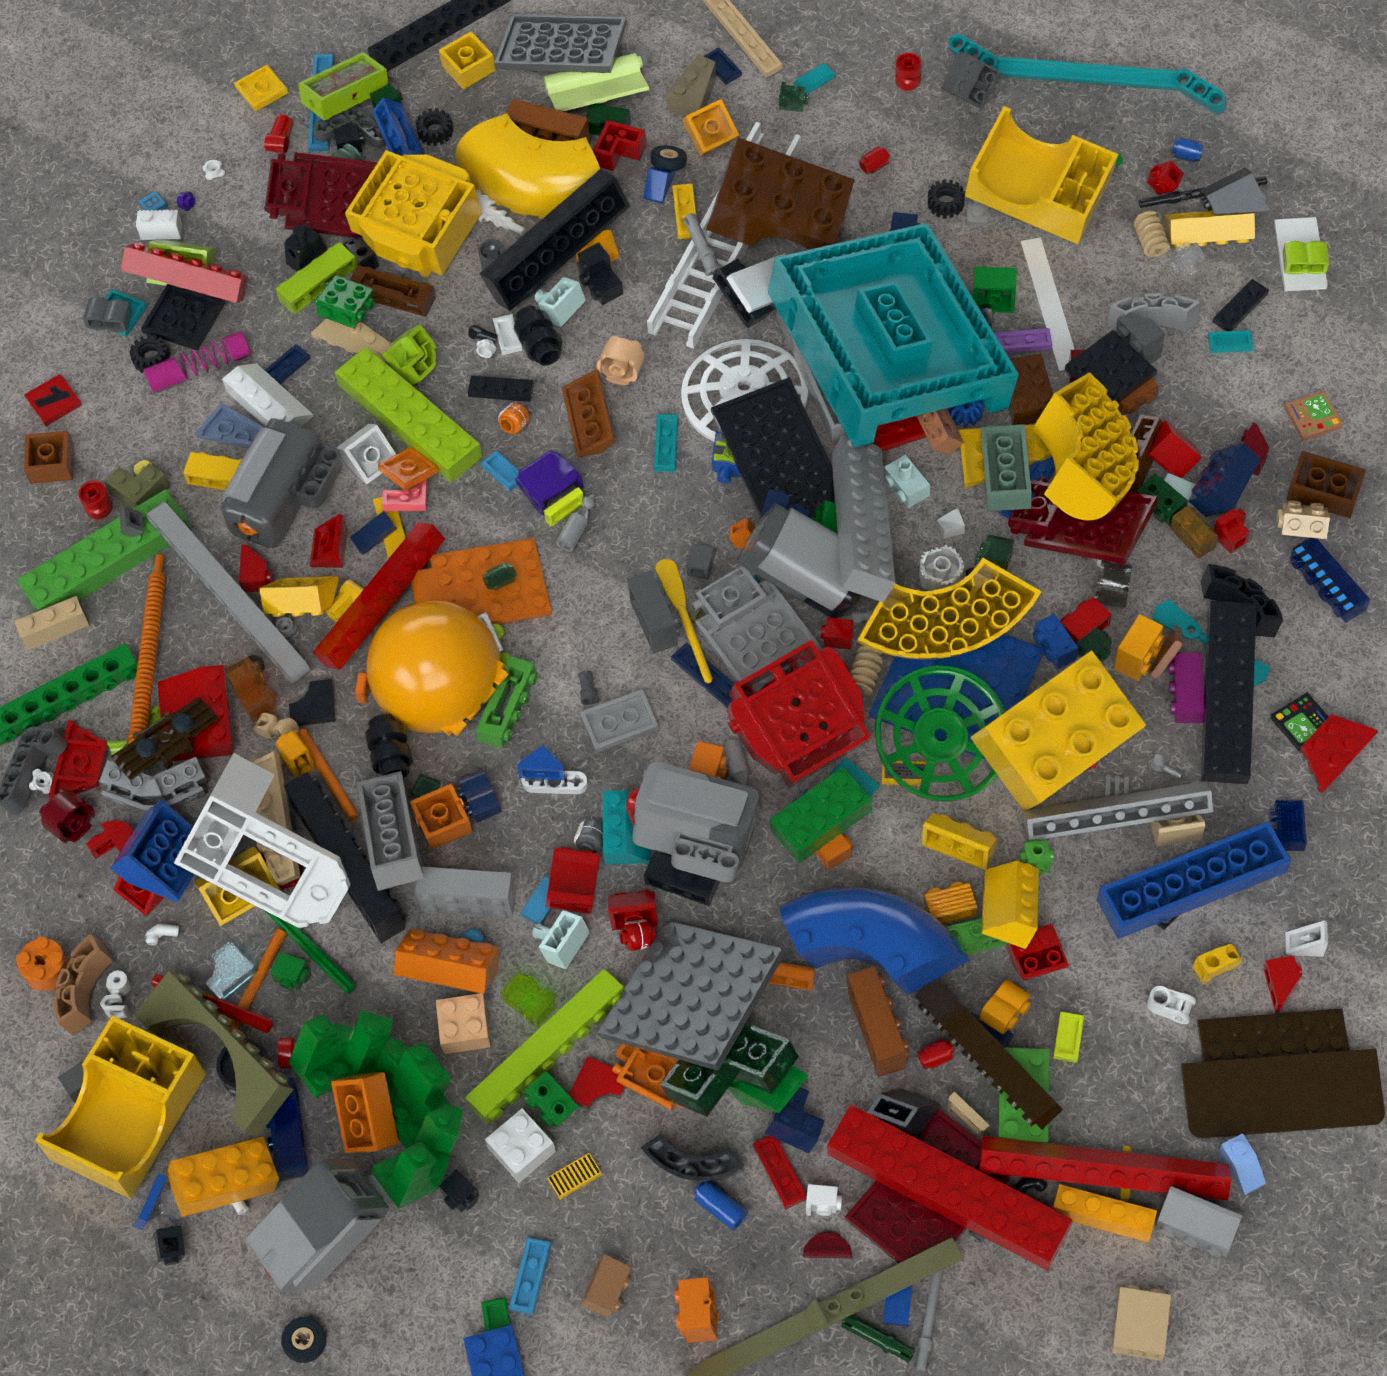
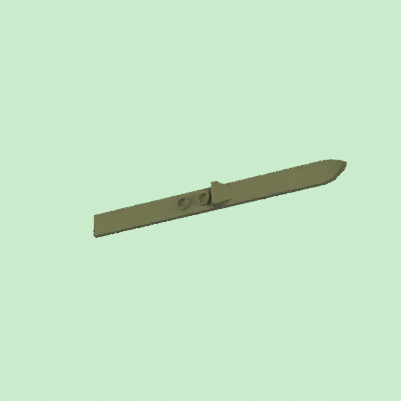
(830, 1311)

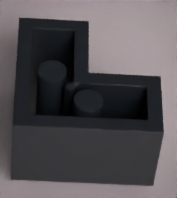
(597, 274)

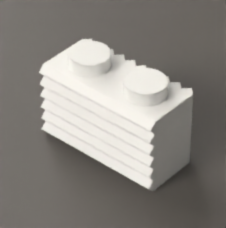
(159, 224)

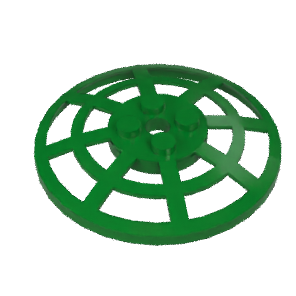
(937, 719)

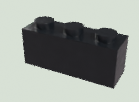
(748, 319)
(665, 876)

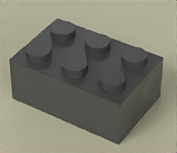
(653, 611)

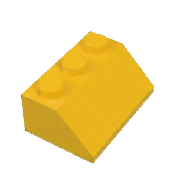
(299, 595)
(959, 840)
(226, 905)

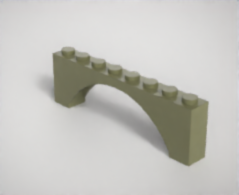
(258, 1086)

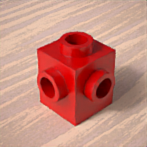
(1165, 177)

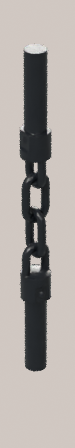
(1175, 197)

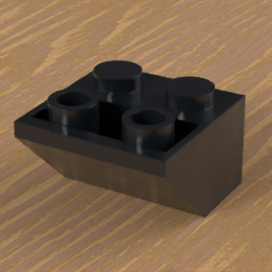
(904, 1111)

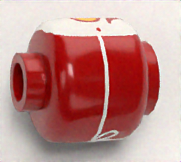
(637, 935)

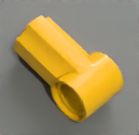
(348, 593)

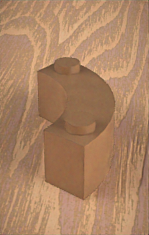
(77, 981)

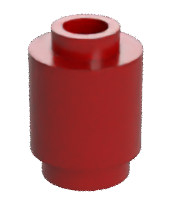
(874, 160)
(935, 1054)

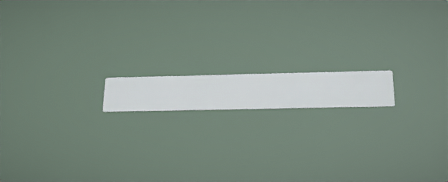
(1048, 300)

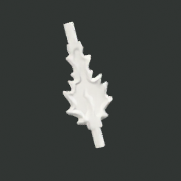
(497, 216)

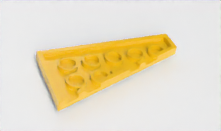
(972, 455)

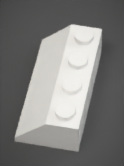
(264, 396)

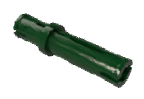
(879, 1338)

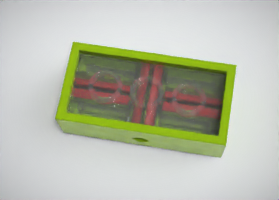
(342, 86)

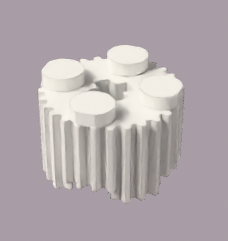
(940, 568)

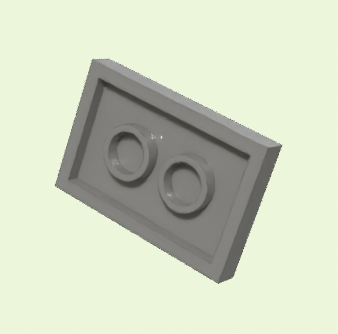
(619, 721)

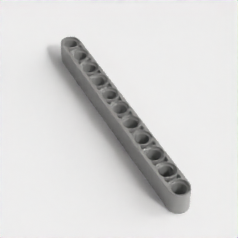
(228, 592)

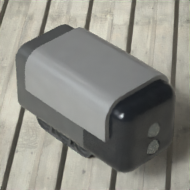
(799, 559)

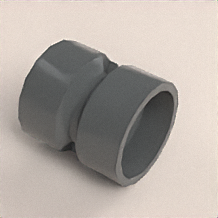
(489, 251)

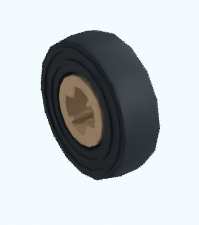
(668, 158)
(299, 1352)

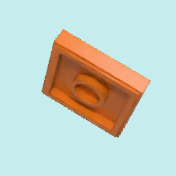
(408, 468)

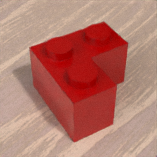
(619, 141)

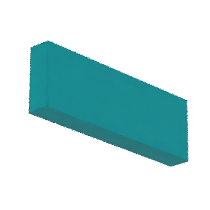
(666, 443)

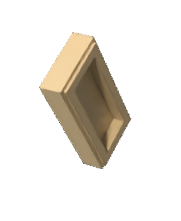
(968, 1115)

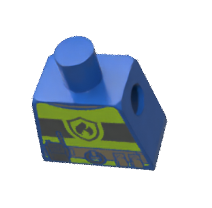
(722, 460)

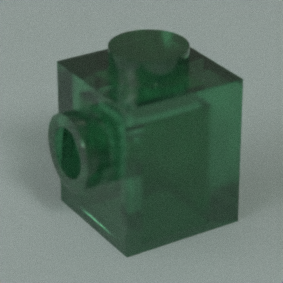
(1096, 641)

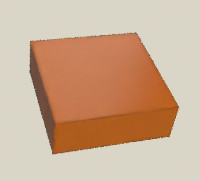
(362, 688)

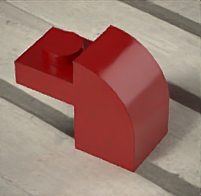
(115, 835)

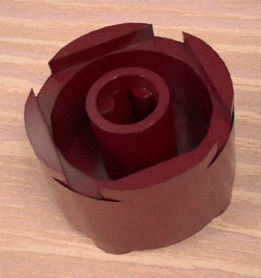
(67, 816)

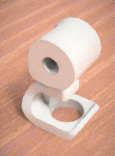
(118, 986)

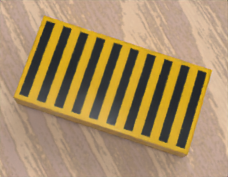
(574, 1176)

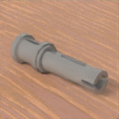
(705, 253)

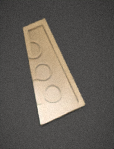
(351, 339)

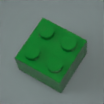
(995, 287)

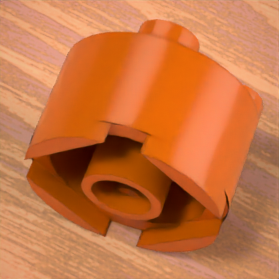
(41, 963)

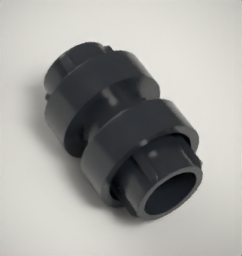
(537, 335)
(388, 745)

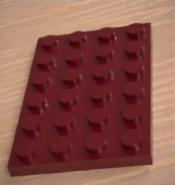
(903, 1225)

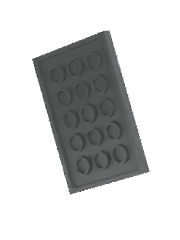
(561, 43)

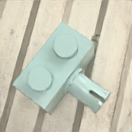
(561, 300)
(906, 481)
(562, 939)

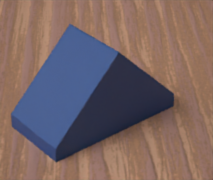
(658, 184)
(541, 765)

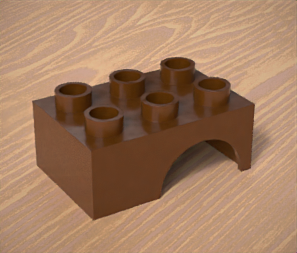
(778, 197)

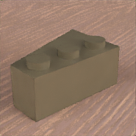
(692, 87)

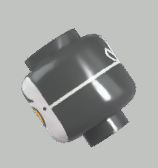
(589, 836)

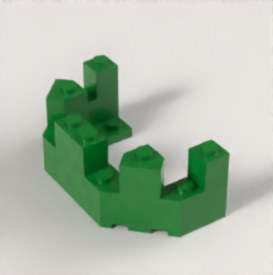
(416, 1090)

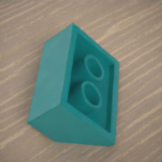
(617, 832)

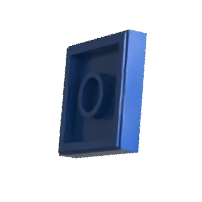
(150, 1201)

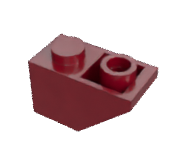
(1256, 442)

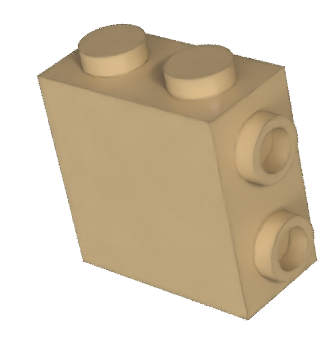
(1303, 520)

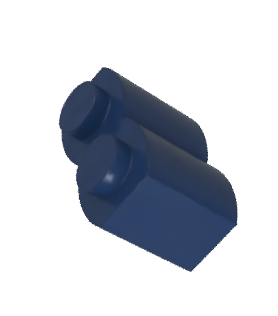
(479, 796)

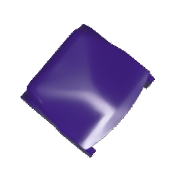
(547, 478)

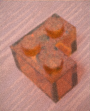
(249, 688)

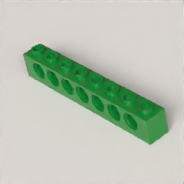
(61, 688)

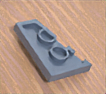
(229, 428)

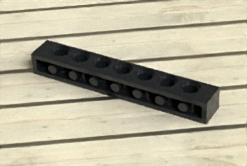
(430, 30)

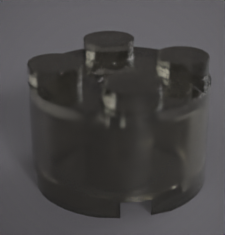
(1113, 584)

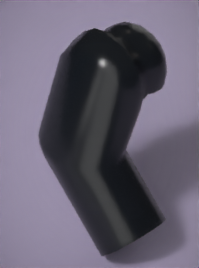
(478, 332)
(1028, 1183)

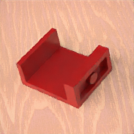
(572, 880)

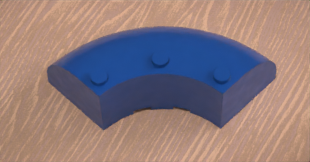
(874, 930)

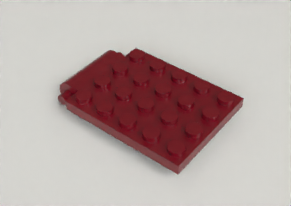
(315, 191)
(1103, 539)

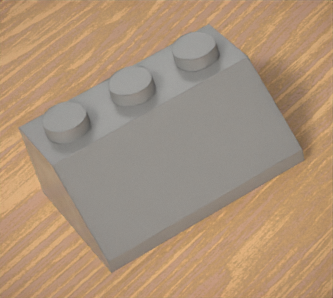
(1198, 1222)

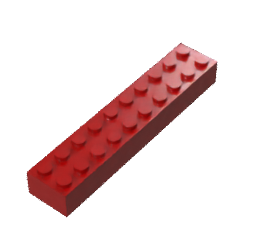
(949, 1187)

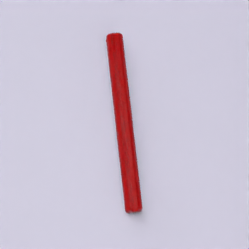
(232, 1011)

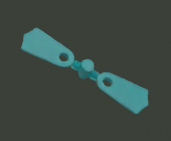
(1170, 614)

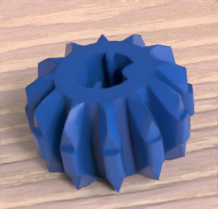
(967, 413)

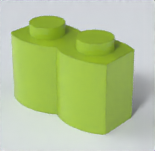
(1305, 257)

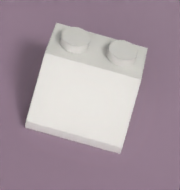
(365, 451)

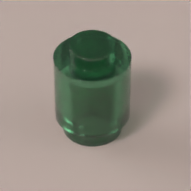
(499, 576)

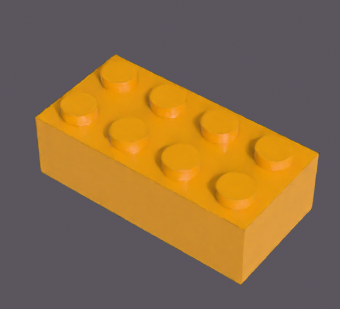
(222, 1176)

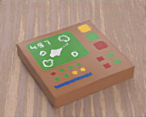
(1313, 416)

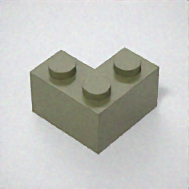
(136, 490)

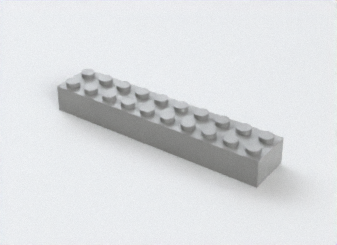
(862, 520)

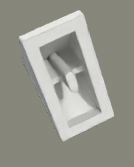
(1307, 940)

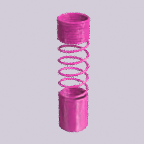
(169, 372)

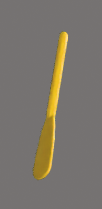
(673, 586)

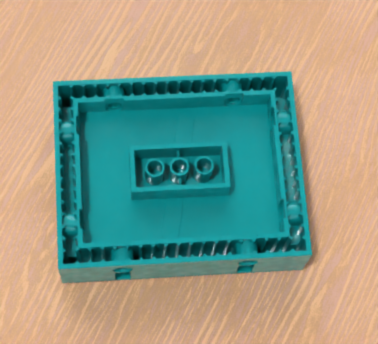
(889, 330)

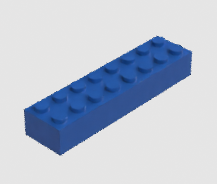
(1193, 880)

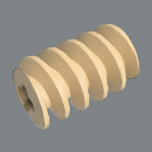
(1151, 234)
(865, 669)

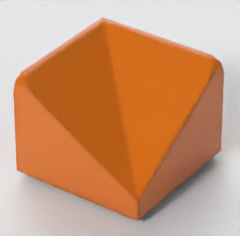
(740, 532)

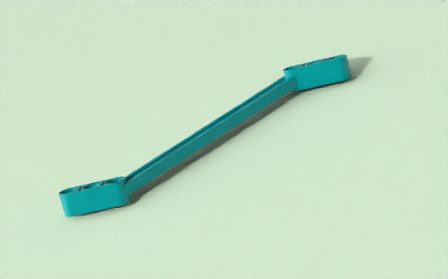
(1096, 74)

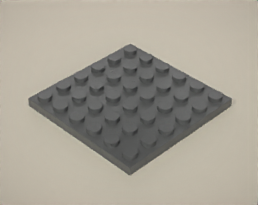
(691, 994)

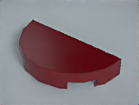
(827, 1246)

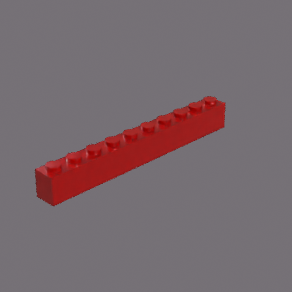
(1104, 1167)

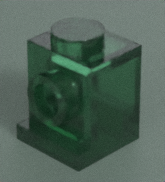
(792, 98)

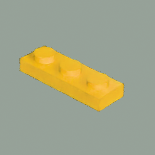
(684, 205)

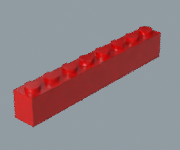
(378, 596)

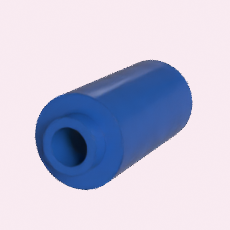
(720, 1205)

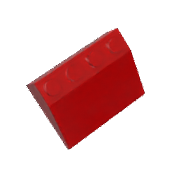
(210, 686)

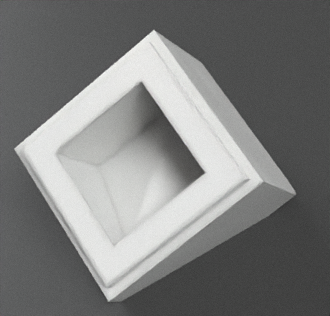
(951, 524)

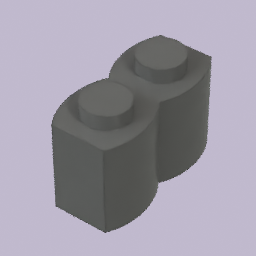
(107, 314)

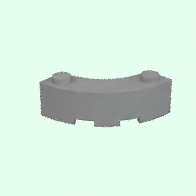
(1170, 312)

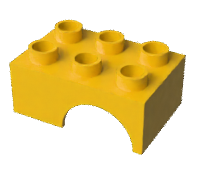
(1041, 181)
(1058, 731)
(126, 1107)

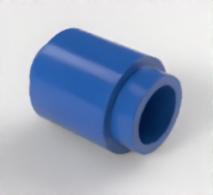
(1187, 149)

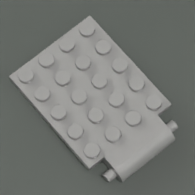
(749, 624)

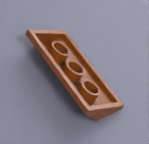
(588, 414)

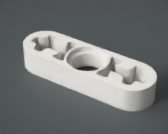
(560, 789)

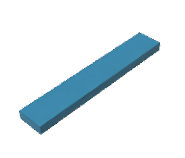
(321, 63)

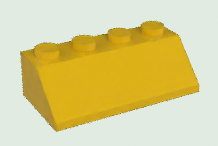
(1209, 227)
(1011, 903)

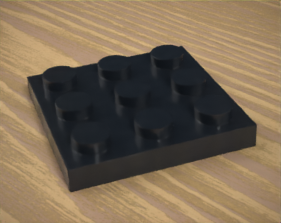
(183, 316)
(1113, 365)

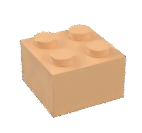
(463, 1023)

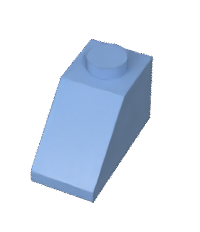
(1242, 1163)

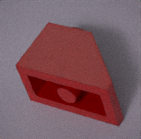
(253, 571)
(1282, 979)

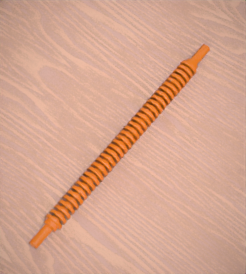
(148, 649)

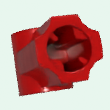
(278, 139)

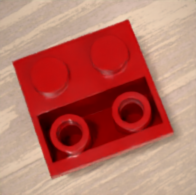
(1041, 955)

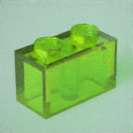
(528, 999)

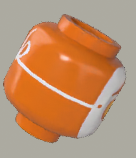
(513, 418)

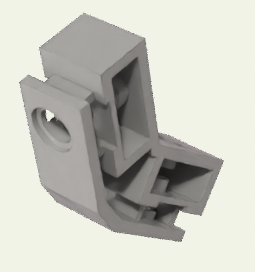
(159, 786)

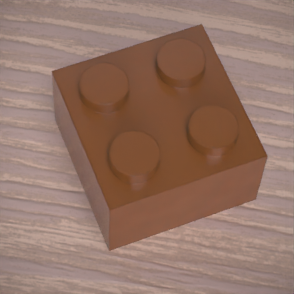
(48, 457)

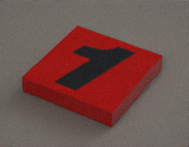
(53, 400)

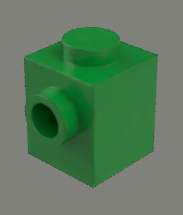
(290, 971)

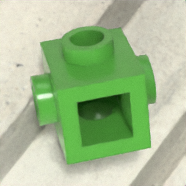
(1038, 854)

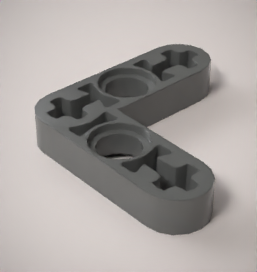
(355, 115)

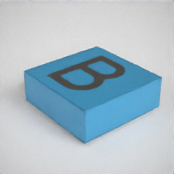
(152, 202)

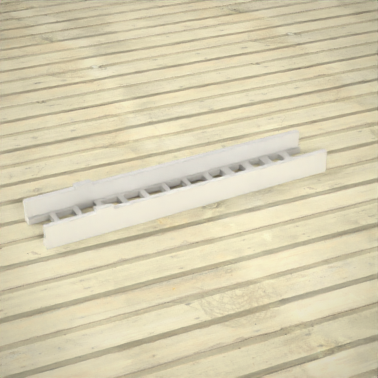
(685, 266)

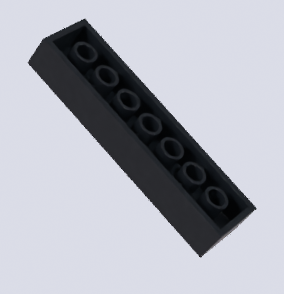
(555, 239)
(1229, 692)
(330, 833)

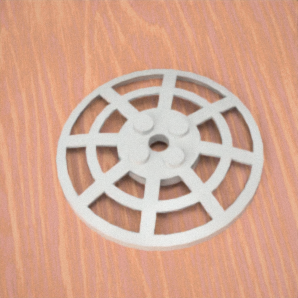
(734, 378)

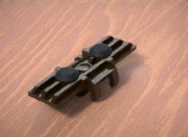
(169, 743)

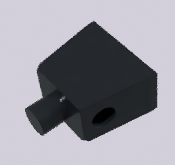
(303, 247)

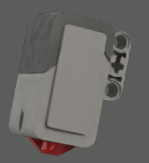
(694, 819)
(318, 1224)

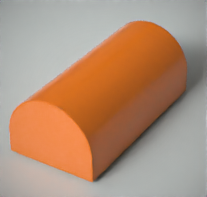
(794, 976)

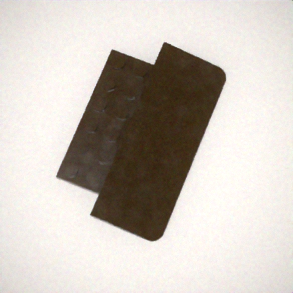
(1280, 1076)

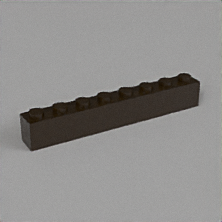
(989, 1054)

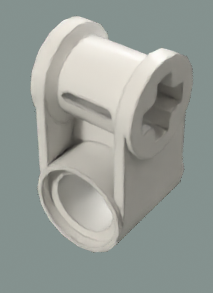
(1173, 1004)

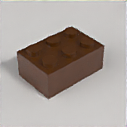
(1031, 390)
(1326, 483)

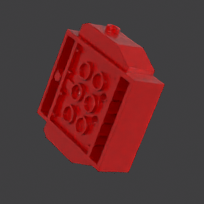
(773, 725)

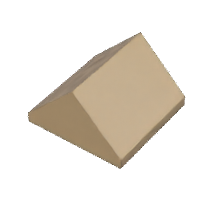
(1178, 830)

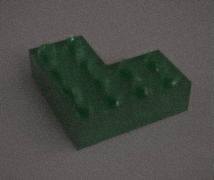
(754, 1059)

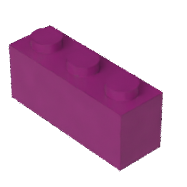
(1187, 688)

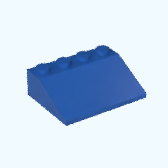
(151, 853)

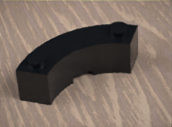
(1225, 586)
(689, 1166)

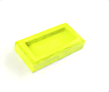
(564, 507)
(1068, 1037)

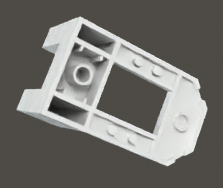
(230, 816)

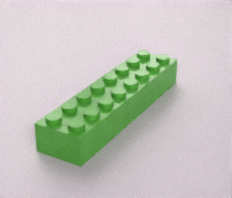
(96, 559)

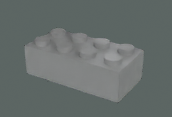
(466, 892)

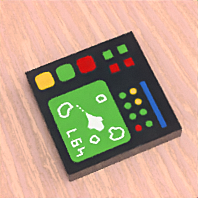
(1299, 719)

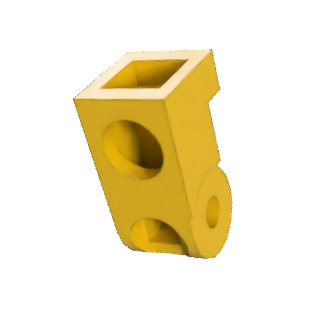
(1216, 962)

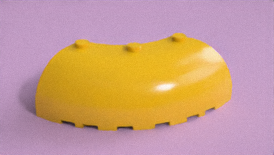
(521, 169)
(1089, 449)
(949, 618)

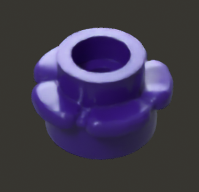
(186, 200)

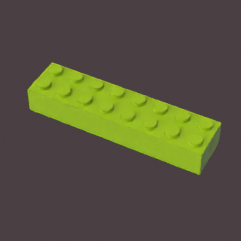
(408, 414)

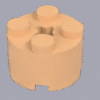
(621, 360)

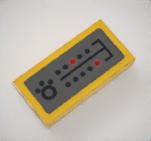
(903, 772)

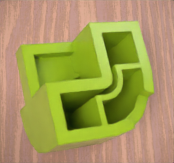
(412, 355)

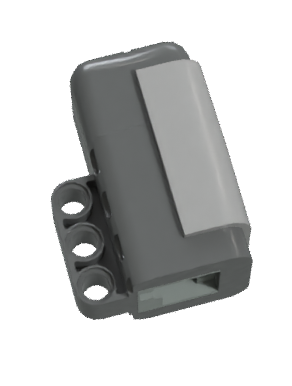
(276, 480)

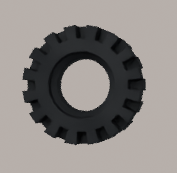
(437, 135)
(946, 208)
(144, 346)

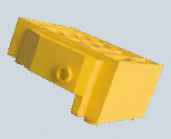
(400, 230)

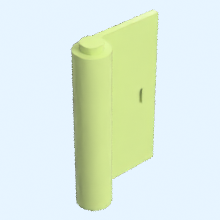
(581, 89)

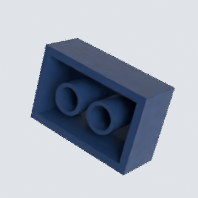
(1224, 479)

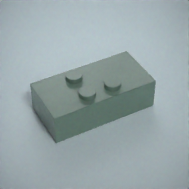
(1006, 467)

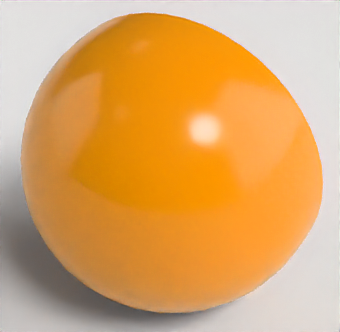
(433, 666)

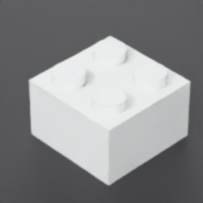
(520, 1145)

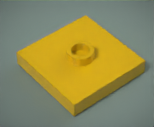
(261, 88)

